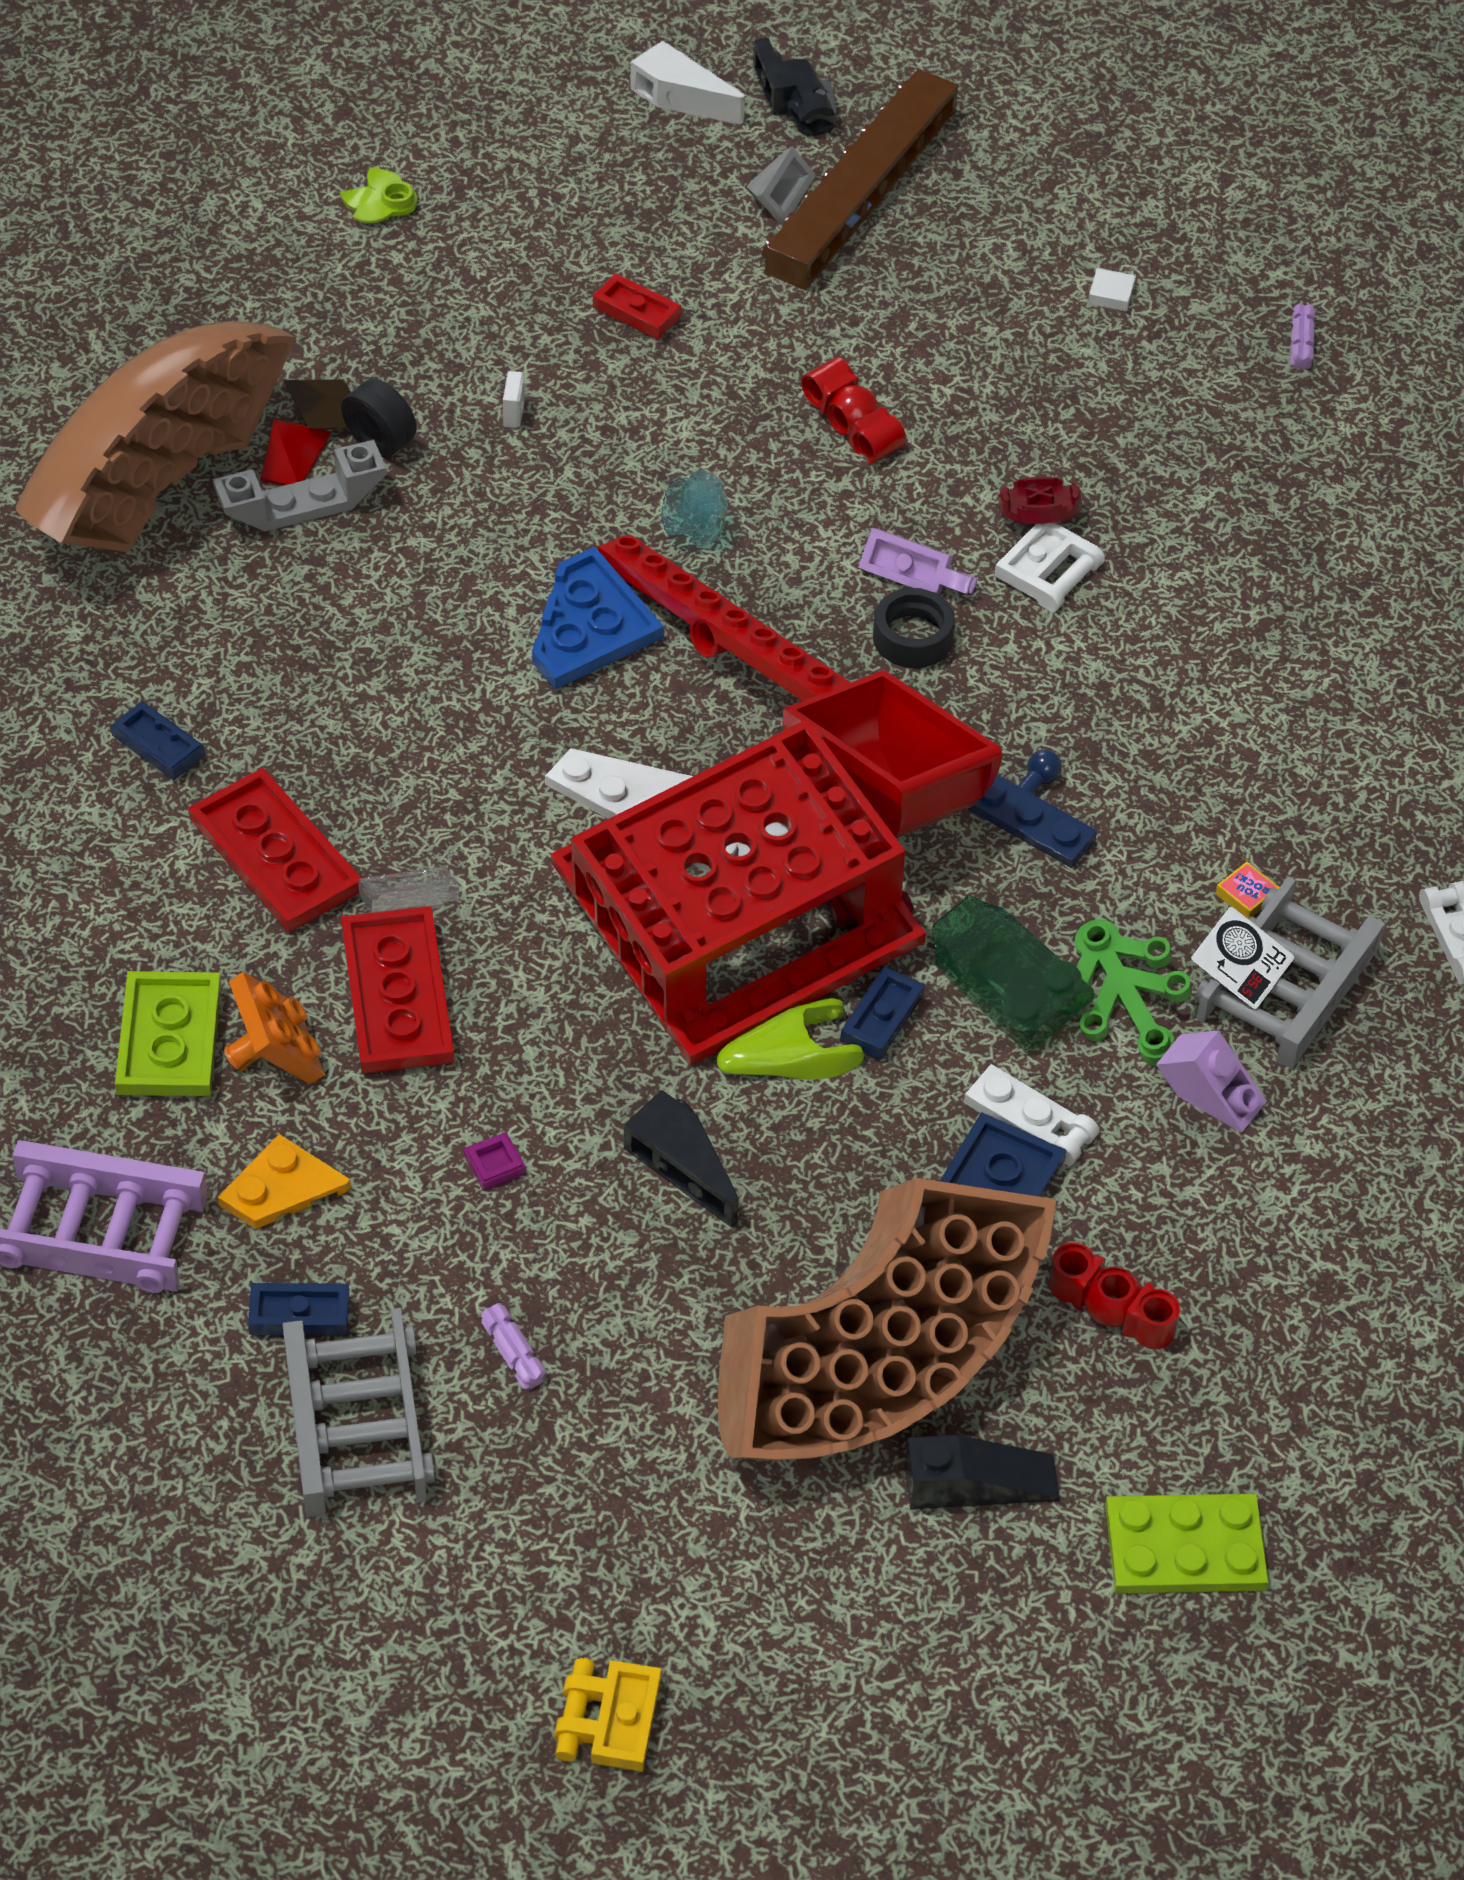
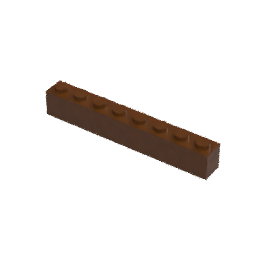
(862, 174)

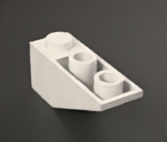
(682, 85)

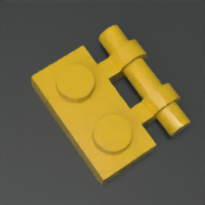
(624, 1718)

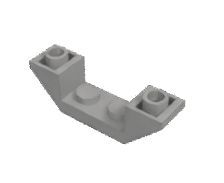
(356, 474)

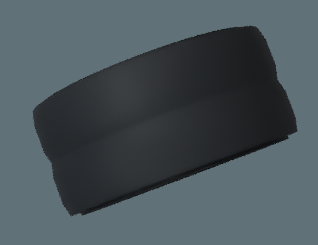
(379, 414)

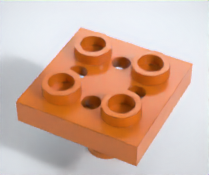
(274, 1030)

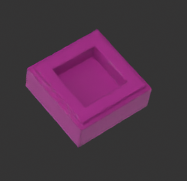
(494, 1161)

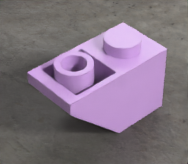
(1212, 1078)

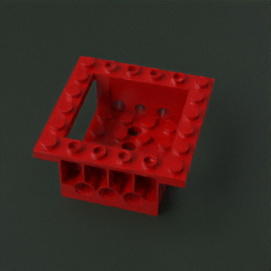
(672, 924)

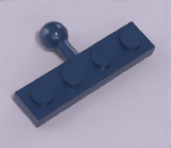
(1033, 819)

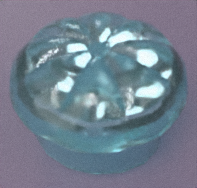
(695, 507)

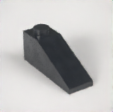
(676, 1146)
(975, 1473)

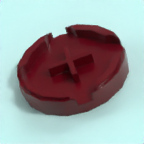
(1040, 500)

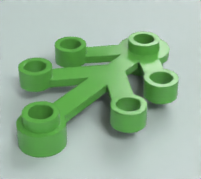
(1125, 981)

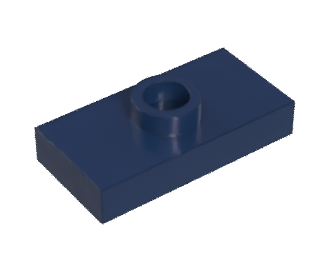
(157, 740)

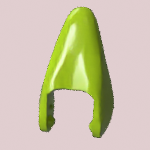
(786, 1049)

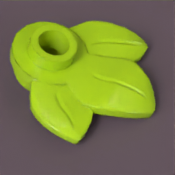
(381, 198)

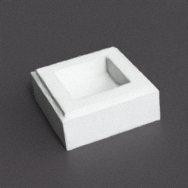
(1111, 289)
(513, 399)

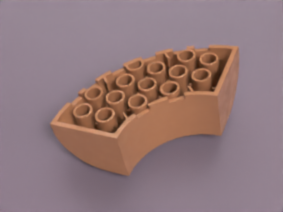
(150, 427)
(892, 1333)

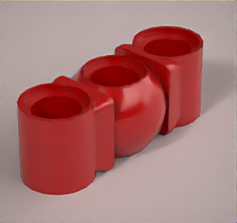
(853, 410)
(1130, 1310)

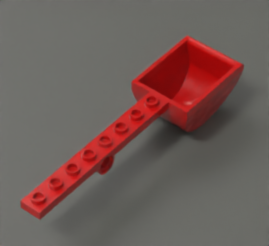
(890, 739)

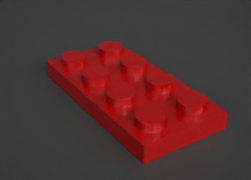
(275, 849)
(397, 990)

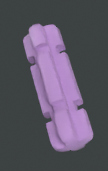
(1302, 336)
(513, 1346)

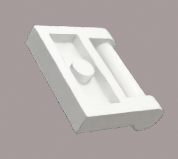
(1039, 555)

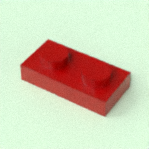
(637, 306)

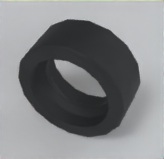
(907, 651)

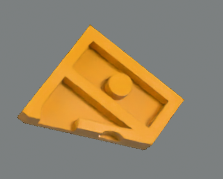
(280, 1183)

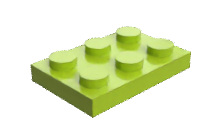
(168, 1034)
(1186, 1543)

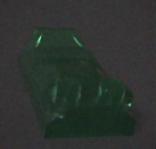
(1008, 972)

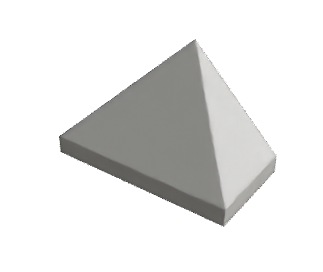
(782, 184)

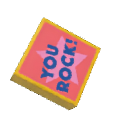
(1245, 889)

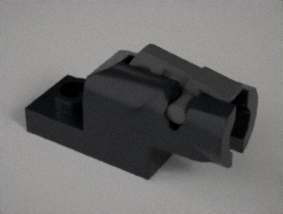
(794, 89)

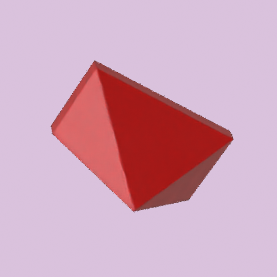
(292, 452)

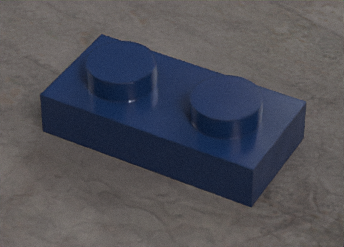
(882, 1012)
(318, 1305)

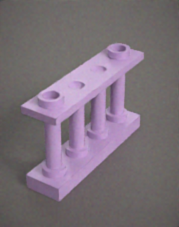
(107, 1175)

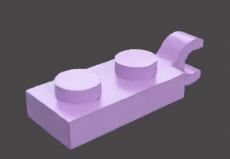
(912, 564)

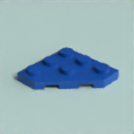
(590, 620)

